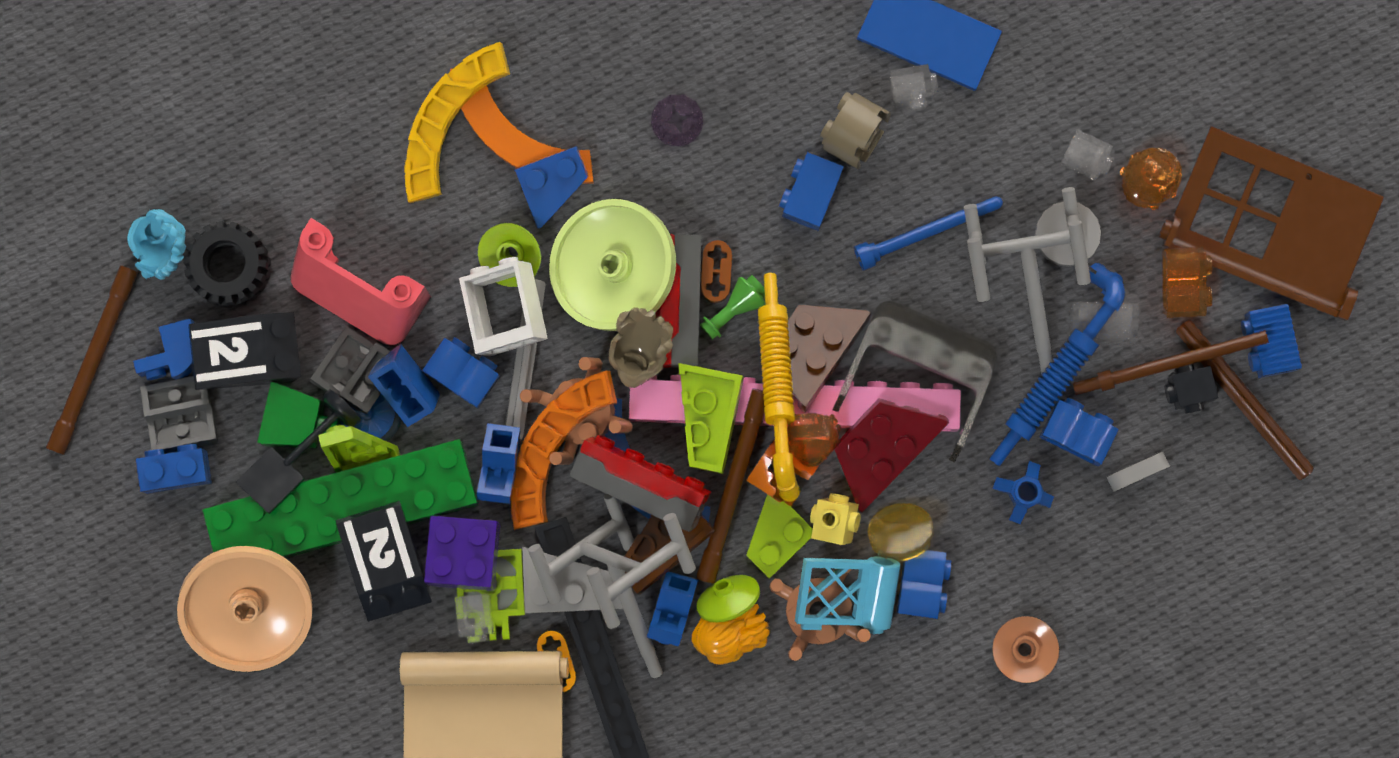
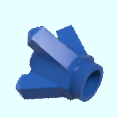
(1024, 492)

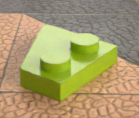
(777, 536)

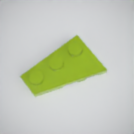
(710, 414)
(354, 448)

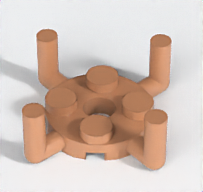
(595, 424)
(828, 632)

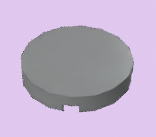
(1055, 221)

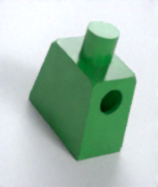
(290, 417)

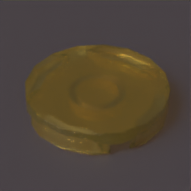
(900, 531)

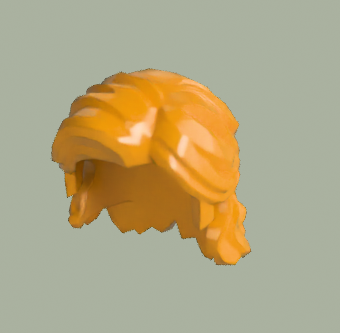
(730, 639)

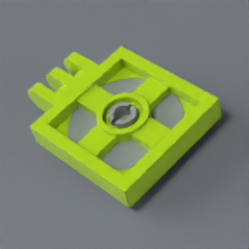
(508, 593)

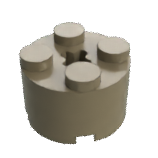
(855, 129)

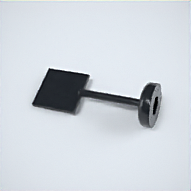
(273, 477)

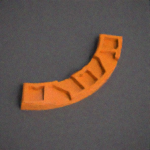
(505, 138)
(546, 437)

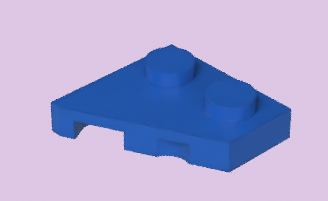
(551, 182)

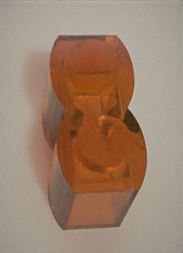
(1185, 282)

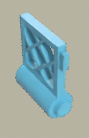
(873, 596)

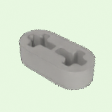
(1138, 471)

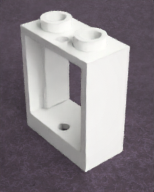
(476, 308)

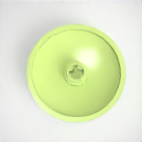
(611, 261)

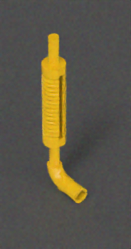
(777, 384)

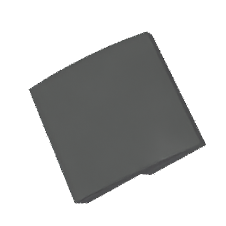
(347, 370)
(178, 415)

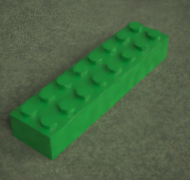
(424, 482)

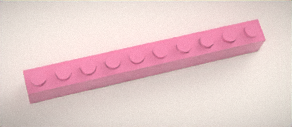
(662, 401)

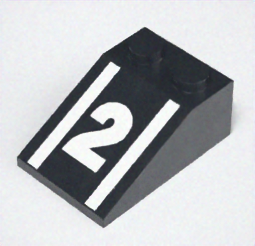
(245, 351)
(383, 561)

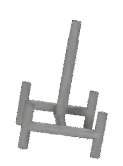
(1026, 245)
(617, 567)

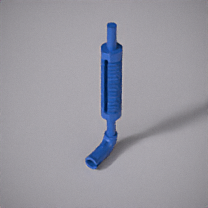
(1064, 367)

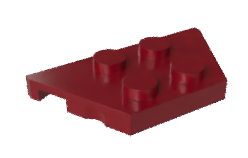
(883, 446)

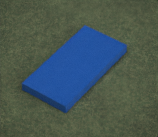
(931, 35)

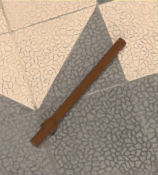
(1107, 380)

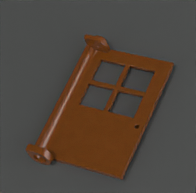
(1313, 237)

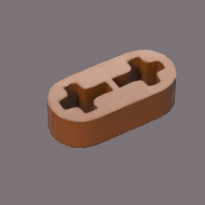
(724, 271)

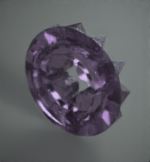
(668, 132)

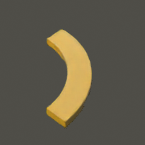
(439, 111)

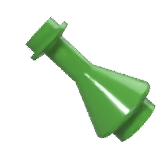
(746, 297)

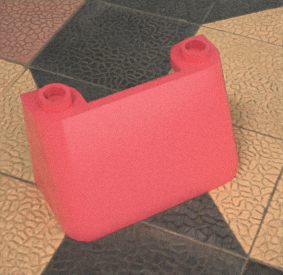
(380, 314)

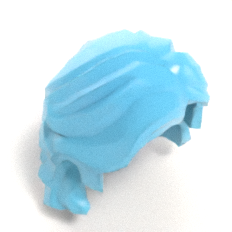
(157, 254)

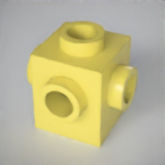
(835, 519)

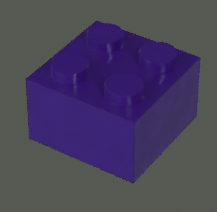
(462, 553)

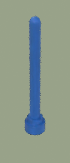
(871, 253)

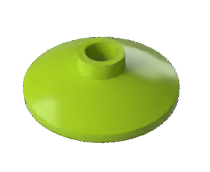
(496, 243)
(728, 598)

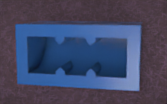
(404, 386)

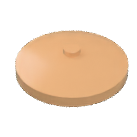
(244, 608)

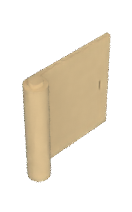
(483, 704)

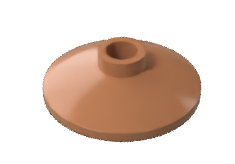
(1041, 641)

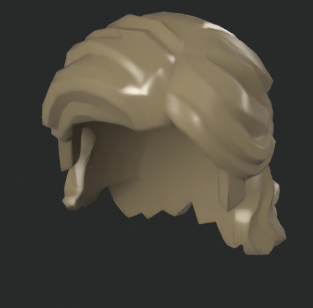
(640, 346)

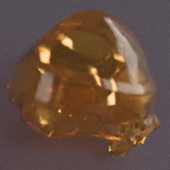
(1151, 177)
(813, 437)

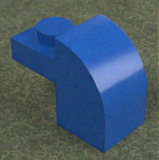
(176, 355)
(498, 463)
(672, 609)

